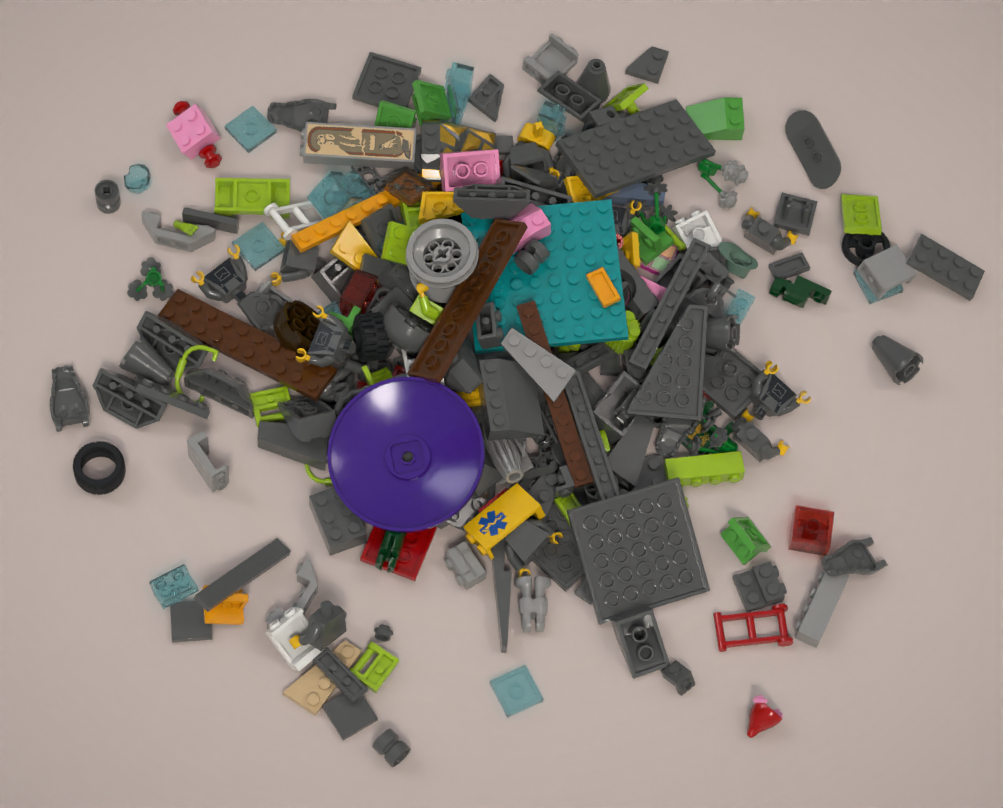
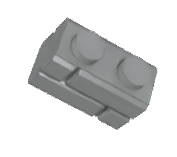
(465, 565)

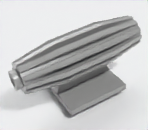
(507, 459)

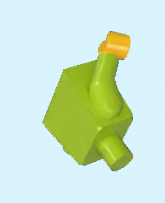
(424, 307)

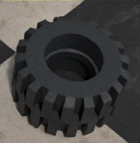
(370, 337)

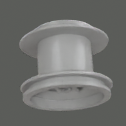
(440, 242)

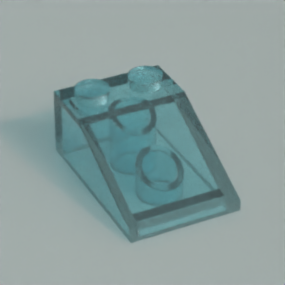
(458, 89)

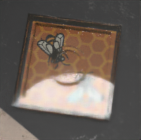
(407, 186)

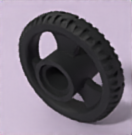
(862, 251)

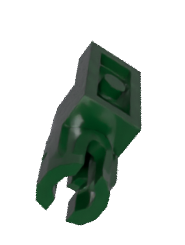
(799, 291)
(390, 549)

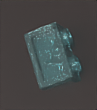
(173, 586)

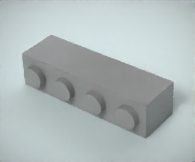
(821, 608)

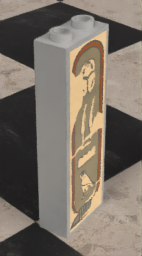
(358, 145)

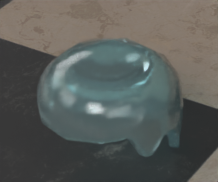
(138, 179)

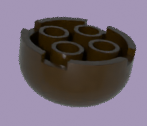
(295, 325)

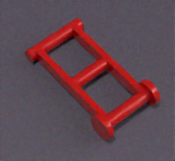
(777, 610)

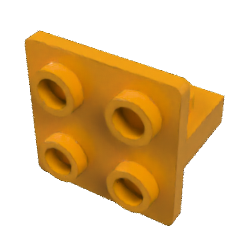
(228, 611)

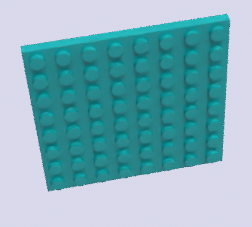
(568, 307)

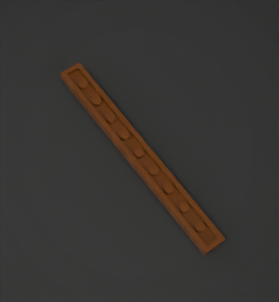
(560, 409)

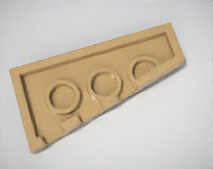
(314, 687)

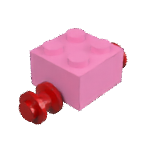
(194, 133)

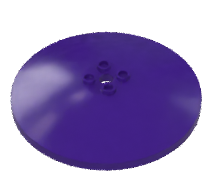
(401, 419)

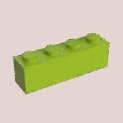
(706, 469)

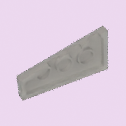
(543, 367)

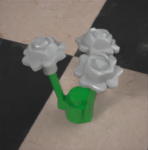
(731, 172)

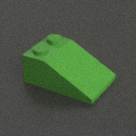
(719, 118)

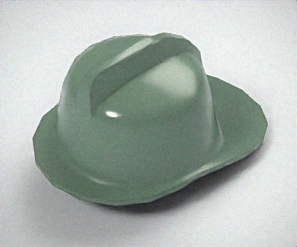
(737, 260)

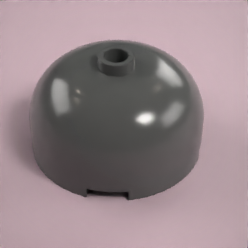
(405, 329)

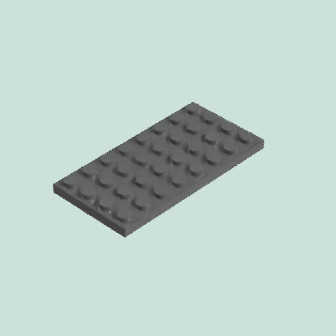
(635, 148)

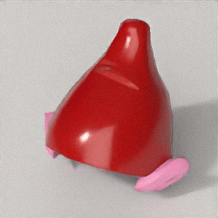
(762, 717)

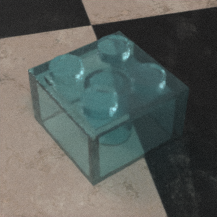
(333, 194)

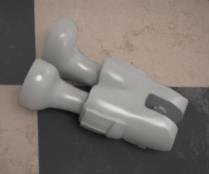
(529, 607)

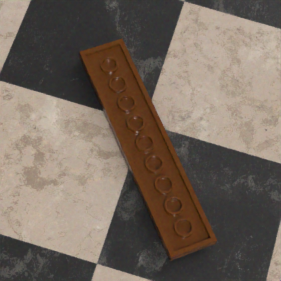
(467, 301)
(246, 345)

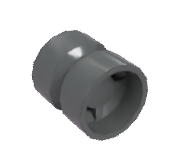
(107, 196)
(534, 254)
(394, 750)

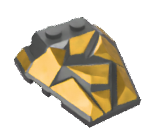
(446, 137)

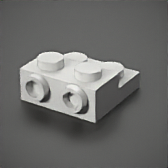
(699, 227)

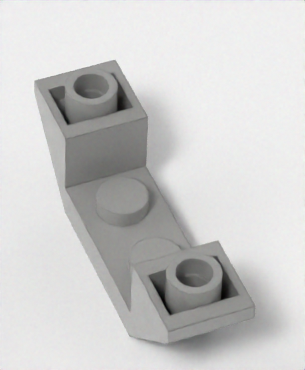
(204, 234)
(306, 577)

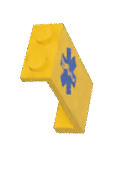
(501, 519)

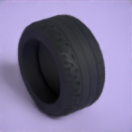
(94, 450)

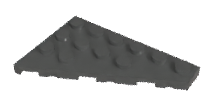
(676, 378)

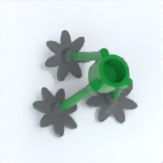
(657, 221)

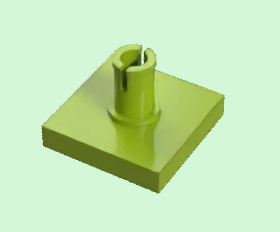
(626, 98)

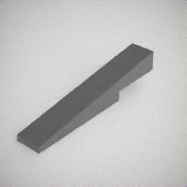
(502, 589)

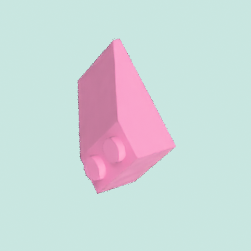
(469, 168)

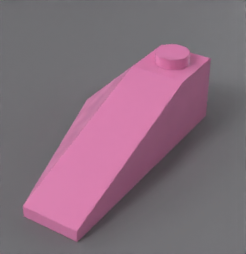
(537, 225)

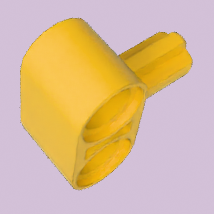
(537, 134)

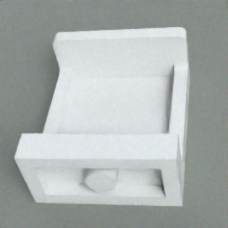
(286, 628)

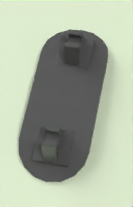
(813, 149)

